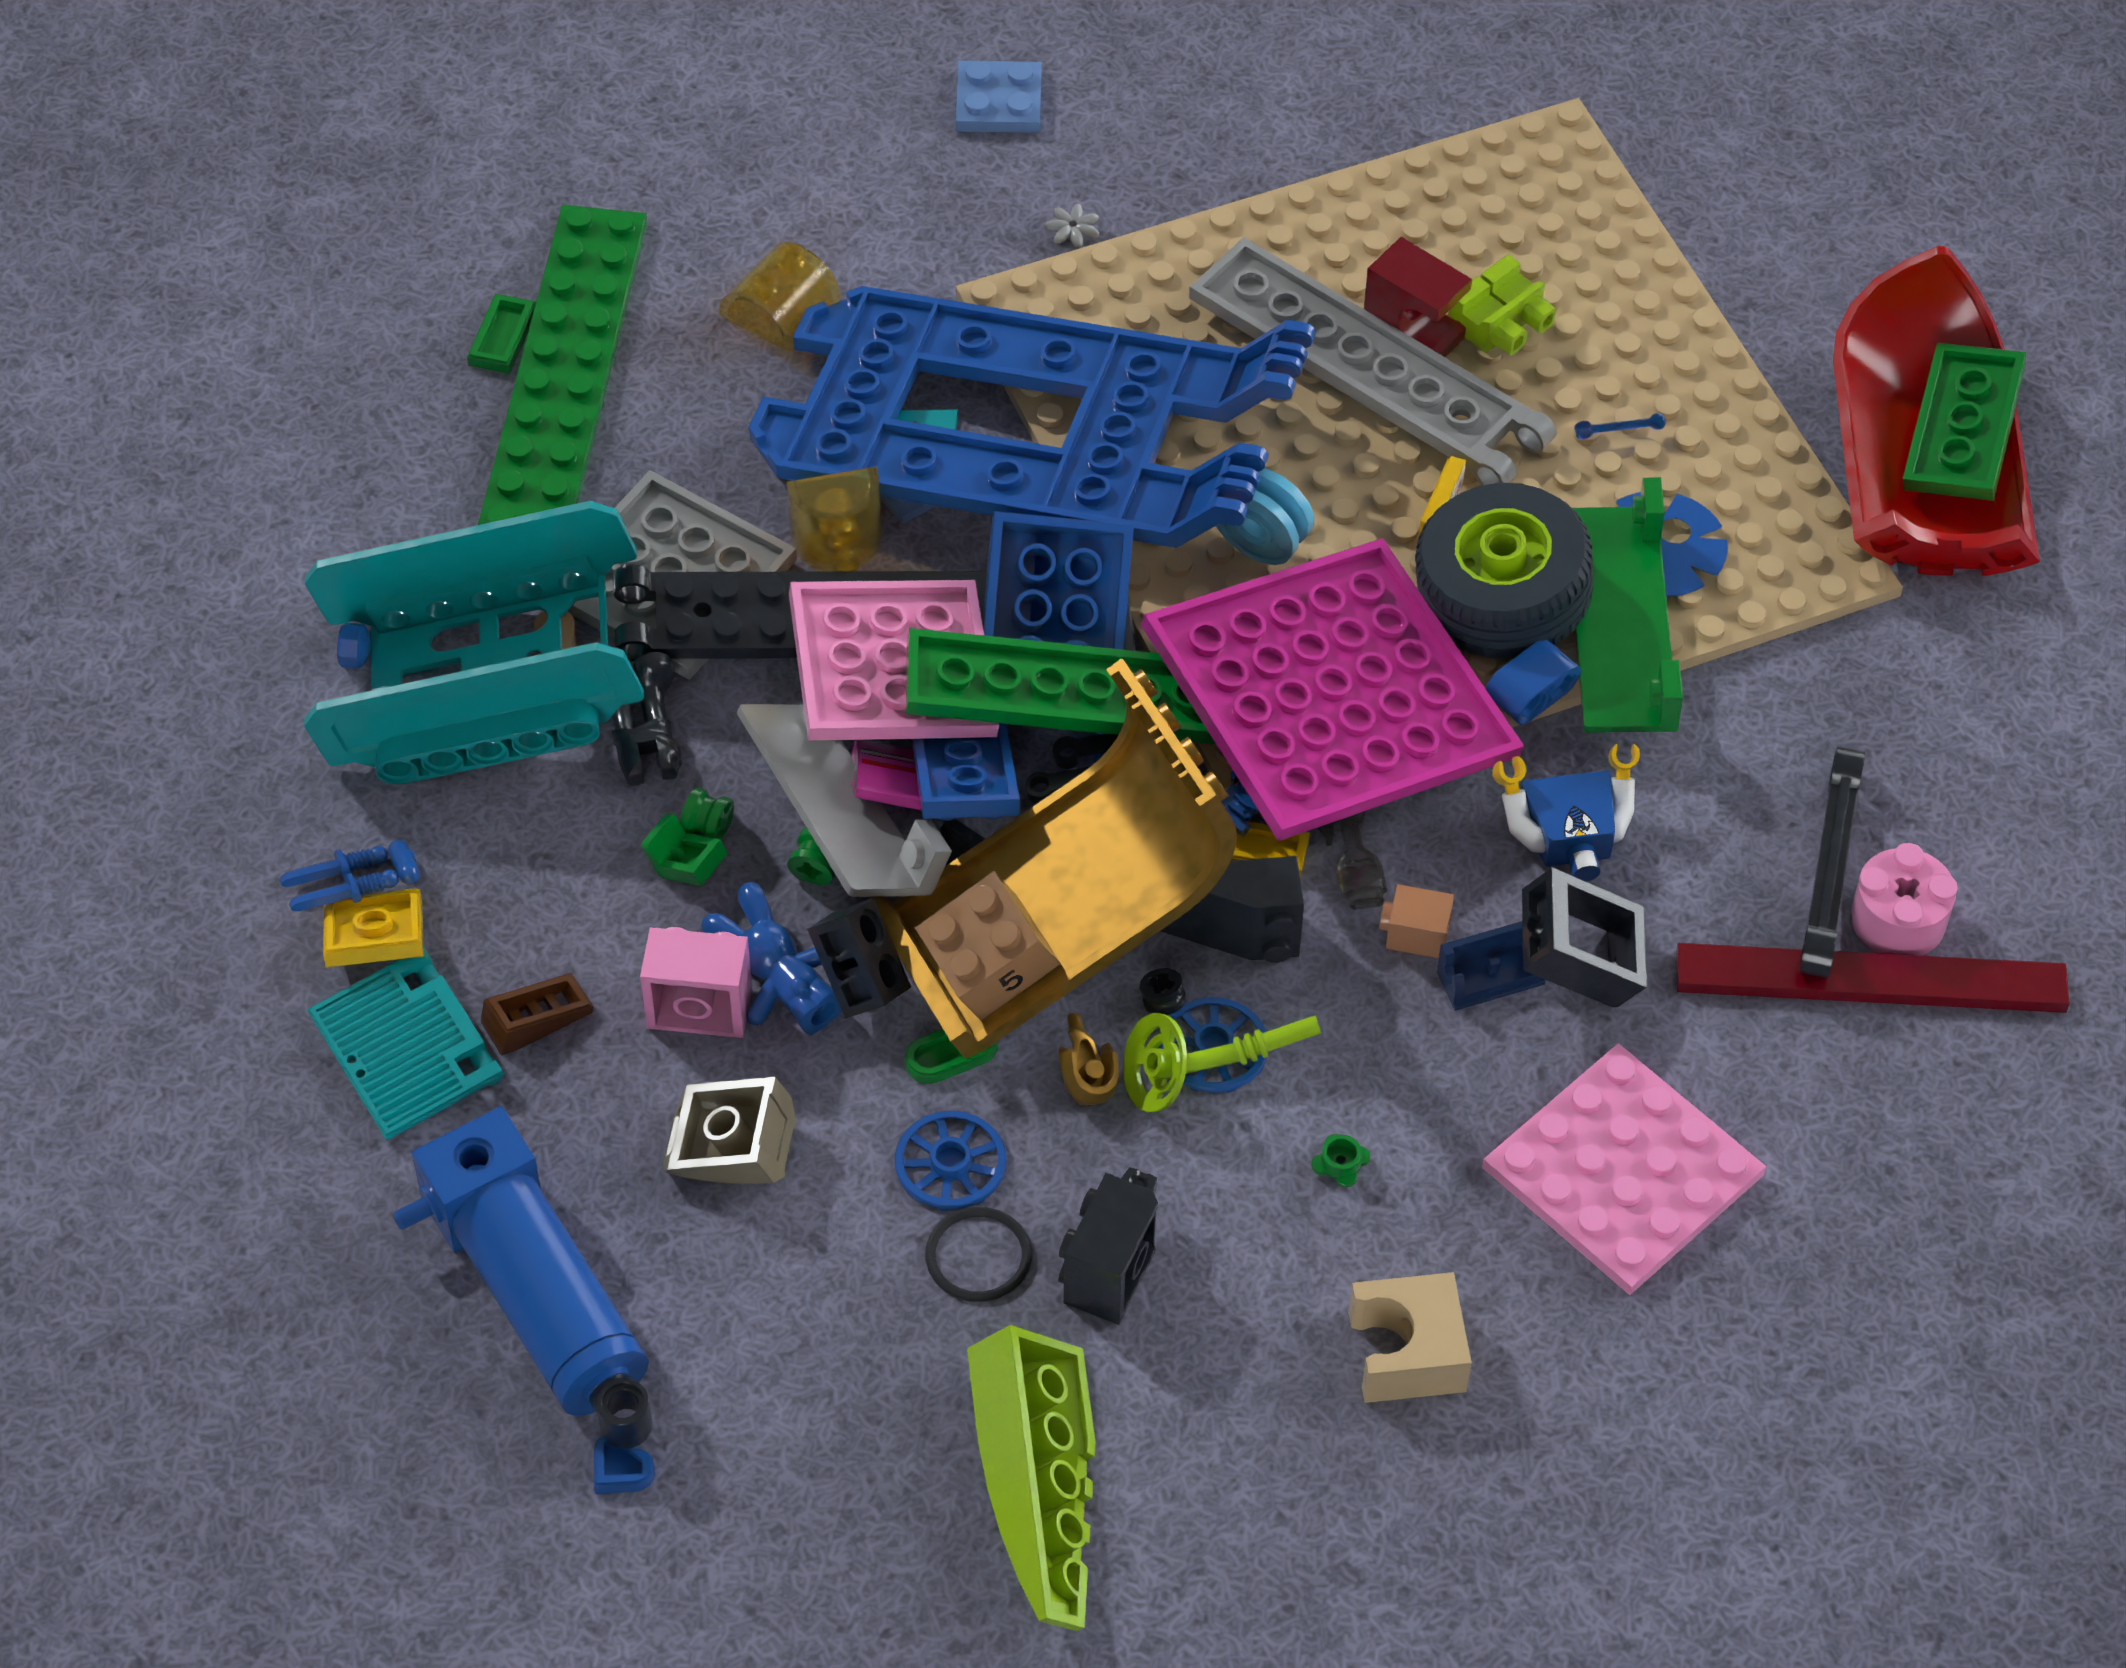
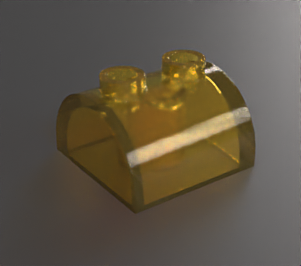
(779, 292)
(836, 519)

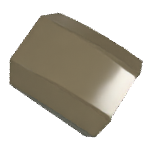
(731, 1132)

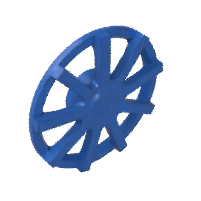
(1214, 1035)
(951, 1161)

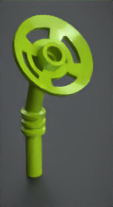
(1176, 1063)

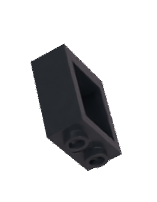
(1546, 938)

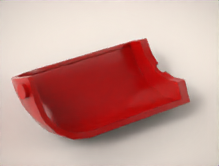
(1880, 383)

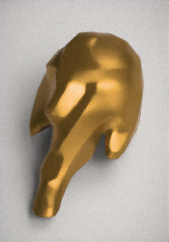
(1085, 1073)

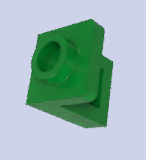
(680, 854)

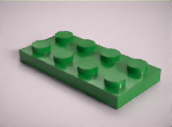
(1964, 421)

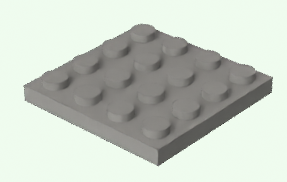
(682, 534)

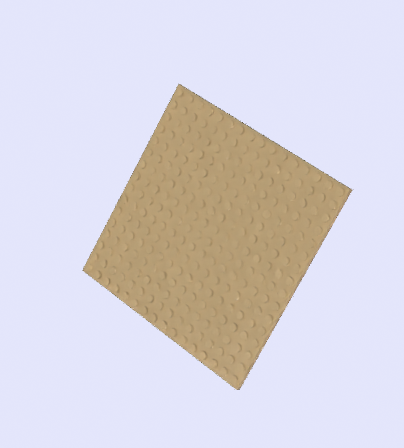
(1624, 344)

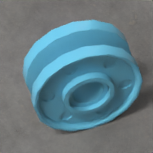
(1274, 523)

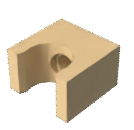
(1431, 1322)

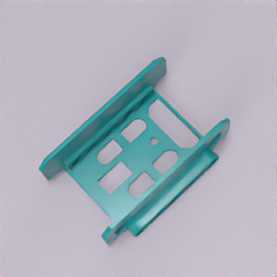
(501, 699)

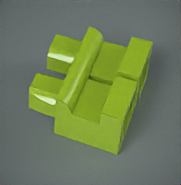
(1501, 306)

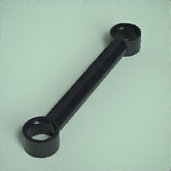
(1832, 861)

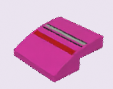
(885, 774)

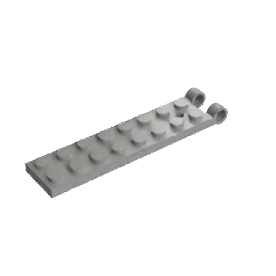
(1374, 361)

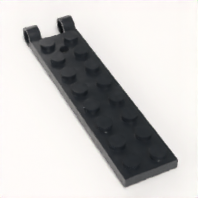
(746, 608)

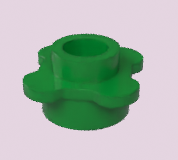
(1341, 1147)

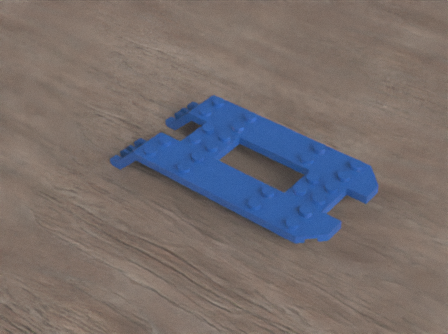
(1106, 465)

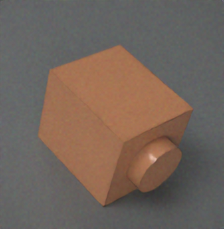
(1417, 920)

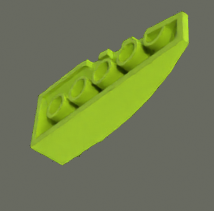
(1034, 1459)

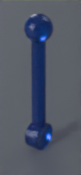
(1584, 428)

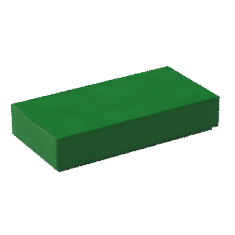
(501, 334)

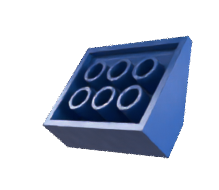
(1058, 580)

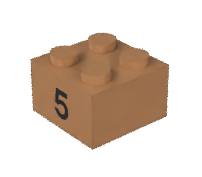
(987, 946)

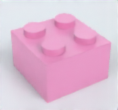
(696, 982)

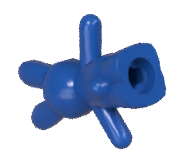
(776, 960)

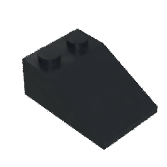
(1249, 911)

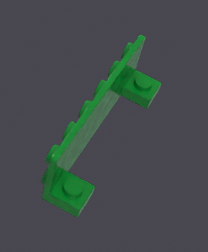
(1625, 635)

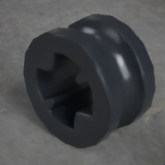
(1162, 980)

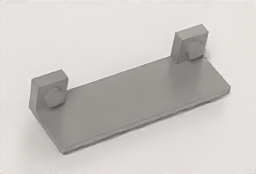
(849, 830)

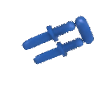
(400, 855)

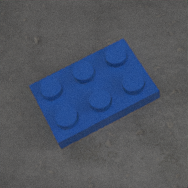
(966, 777)

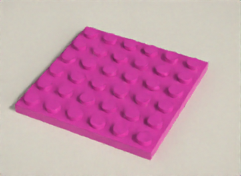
(1331, 688)

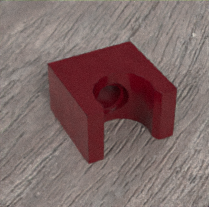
(1415, 294)

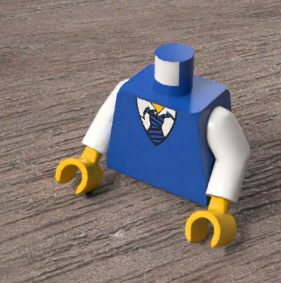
(1570, 815)

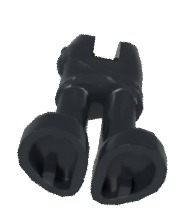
(655, 675)

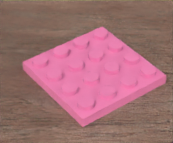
(856, 655)
(1624, 1168)

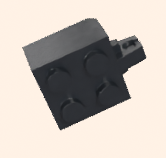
(1110, 1245)

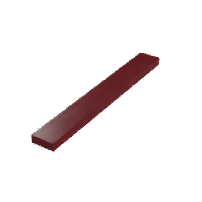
(1874, 978)

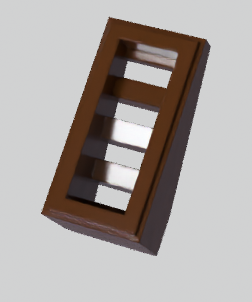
(512, 1032)

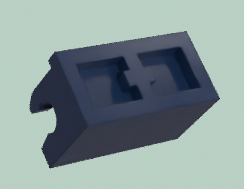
(1485, 967)

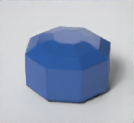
(353, 645)

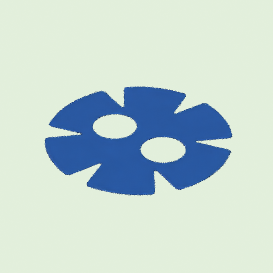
(1698, 552)

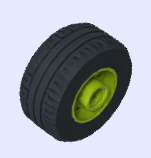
(1505, 568)

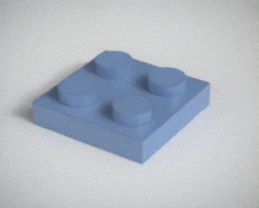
(998, 96)

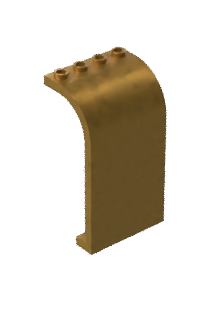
(1090, 864)

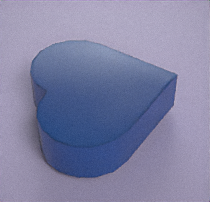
(621, 1469)

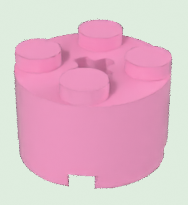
(1903, 901)

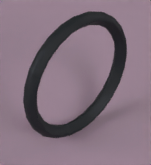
(978, 1296)

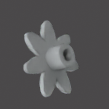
(1072, 225)

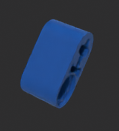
(1533, 681)

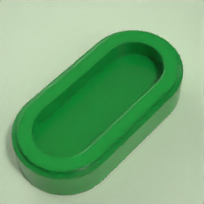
(936, 1058)

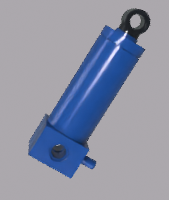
(489, 1201)

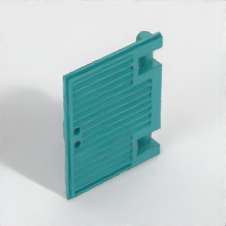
(404, 1044)

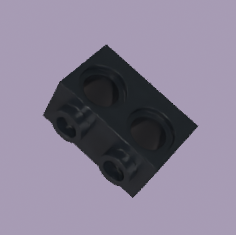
(859, 958)

